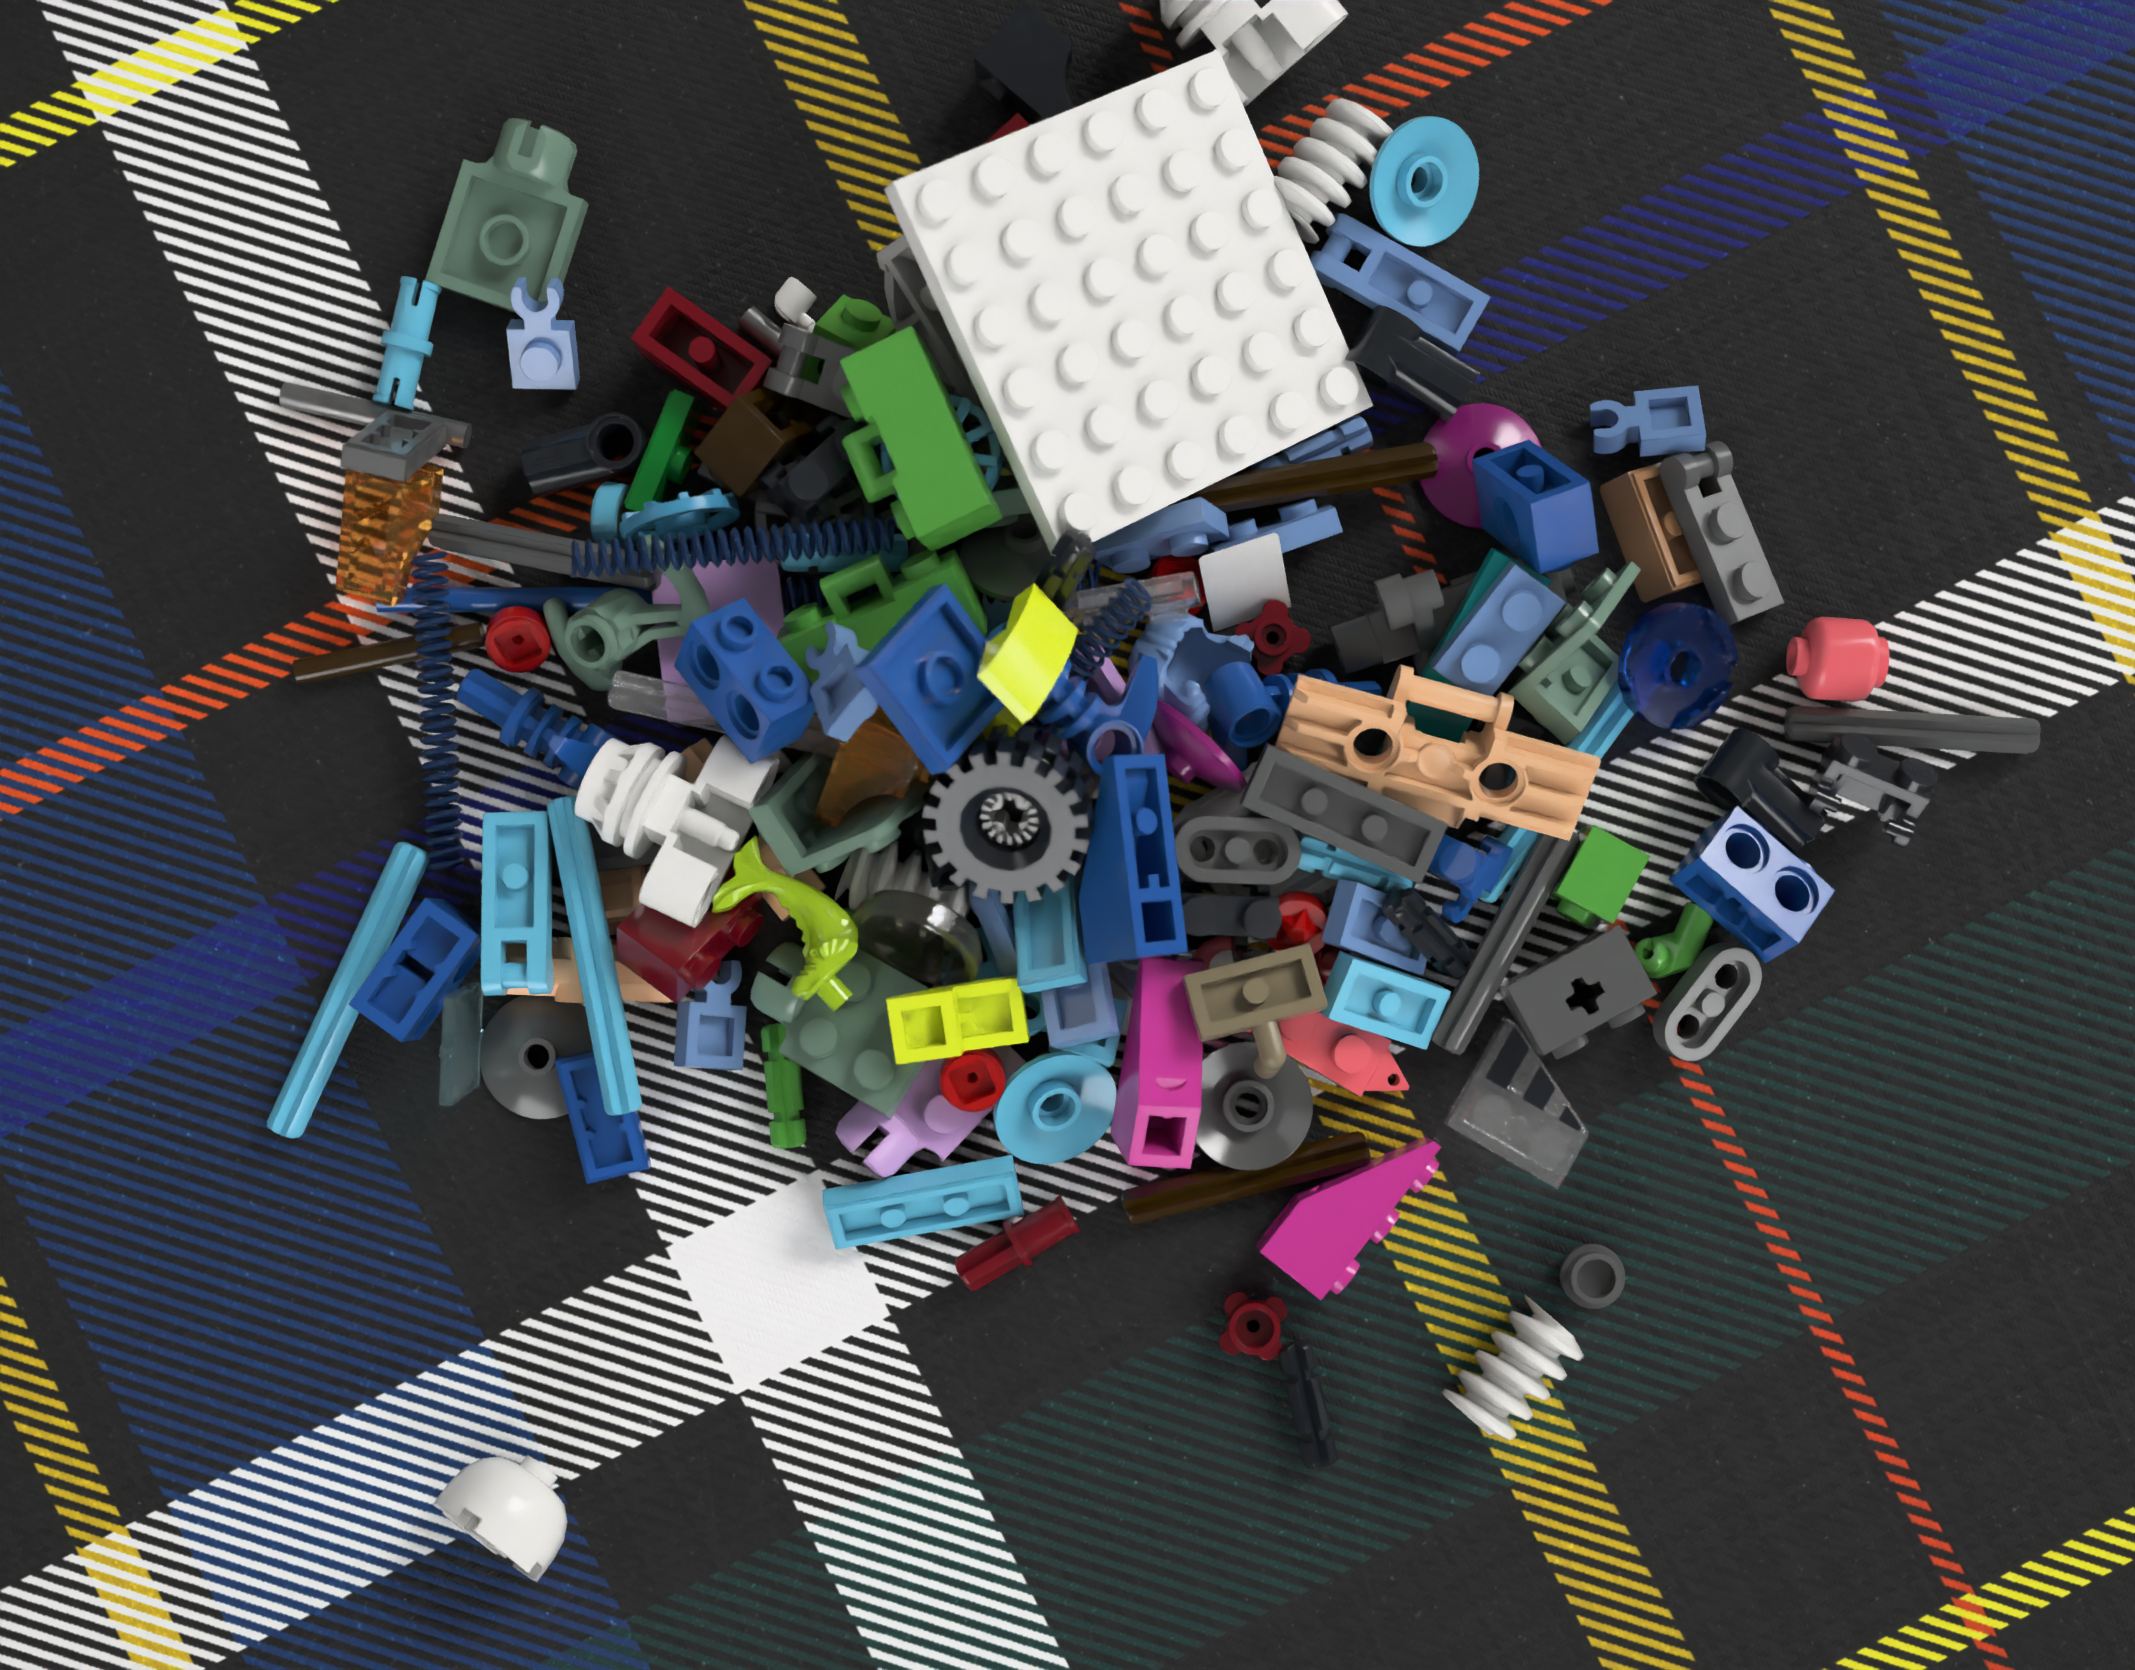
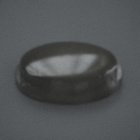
(918, 937)

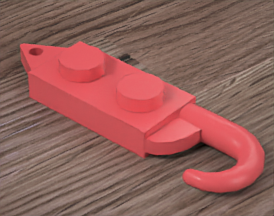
(1332, 1049)

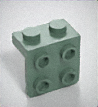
(1573, 668)
(802, 842)

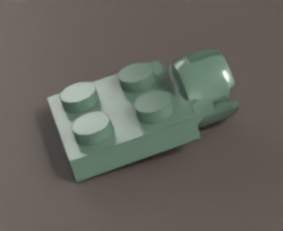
(511, 218)
(847, 1045)

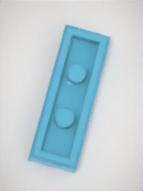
(923, 1202)

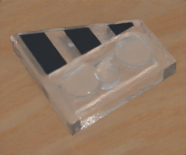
(1519, 1109)

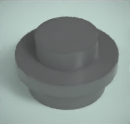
(1592, 1276)

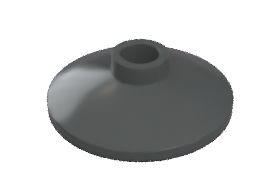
(1005, 558)
(505, 1049)
(1269, 1134)

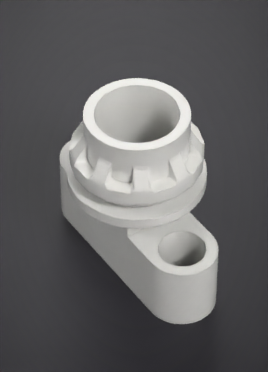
(1254, 41)
(642, 800)

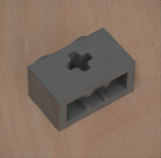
(1599, 960)

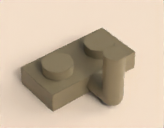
(1256, 997)

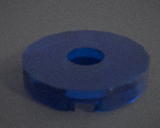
(1647, 662)

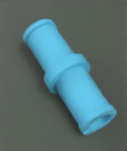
(407, 343)

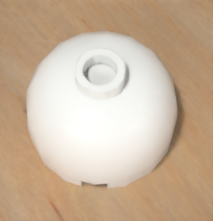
(508, 1510)

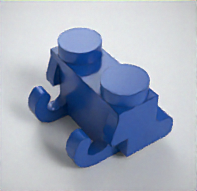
(1467, 870)

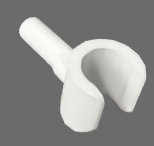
(793, 302)

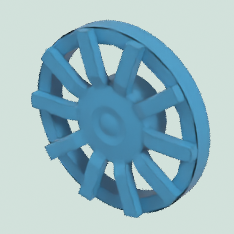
(682, 515)

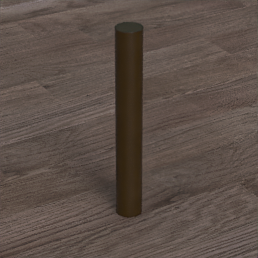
(381, 654)

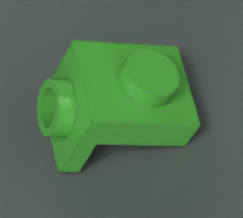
(849, 323)

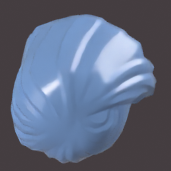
(1186, 659)

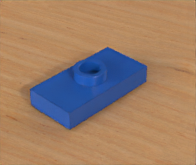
(605, 1143)

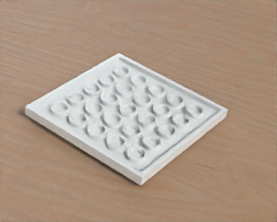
(1130, 299)

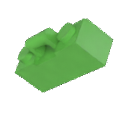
(911, 412)
(880, 611)

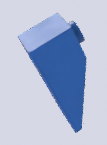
(1131, 868)

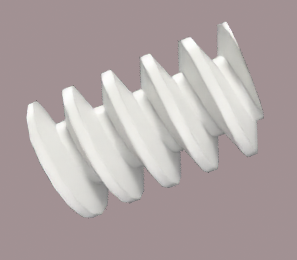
(1327, 161)
(880, 871)
(1515, 1371)

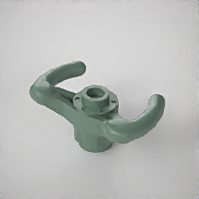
(620, 623)

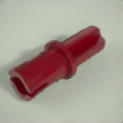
(1016, 1244)

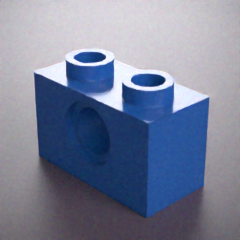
(1536, 506)

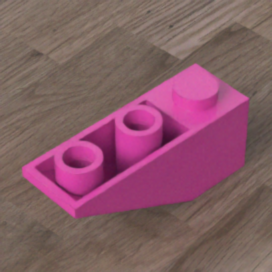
(1160, 1069)
(1333, 1220)

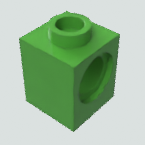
(1597, 878)

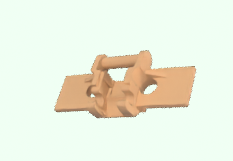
(1436, 772)

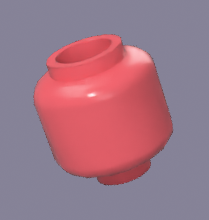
(1838, 659)

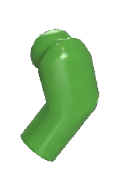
(1675, 950)

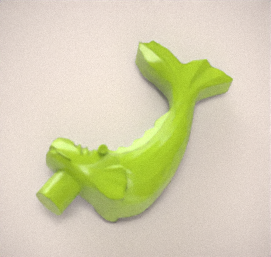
(826, 927)

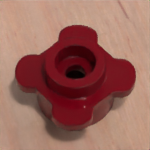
(1290, 638)
(1261, 1342)

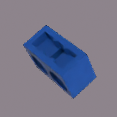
(746, 680)
(1760, 896)
(420, 970)

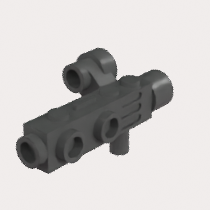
(1411, 619)

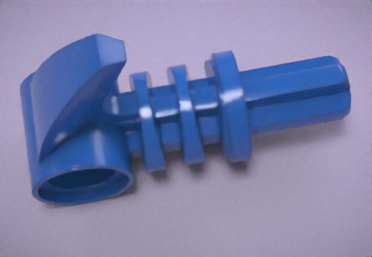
(1252, 710)
(1085, 716)
(540, 728)

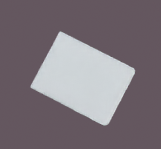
(1243, 580)

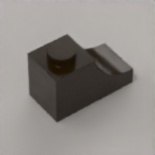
(756, 434)

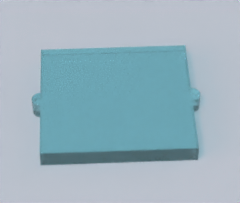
(460, 1043)

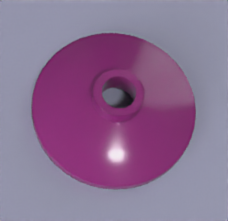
(1469, 431)
(1193, 752)

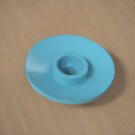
(1443, 185)
(1065, 1123)

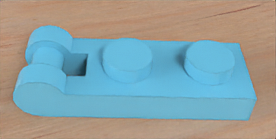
(516, 901)

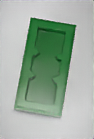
(667, 453)

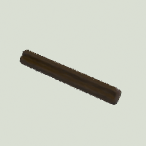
(1322, 477)
(1226, 1184)

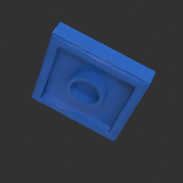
(929, 680)

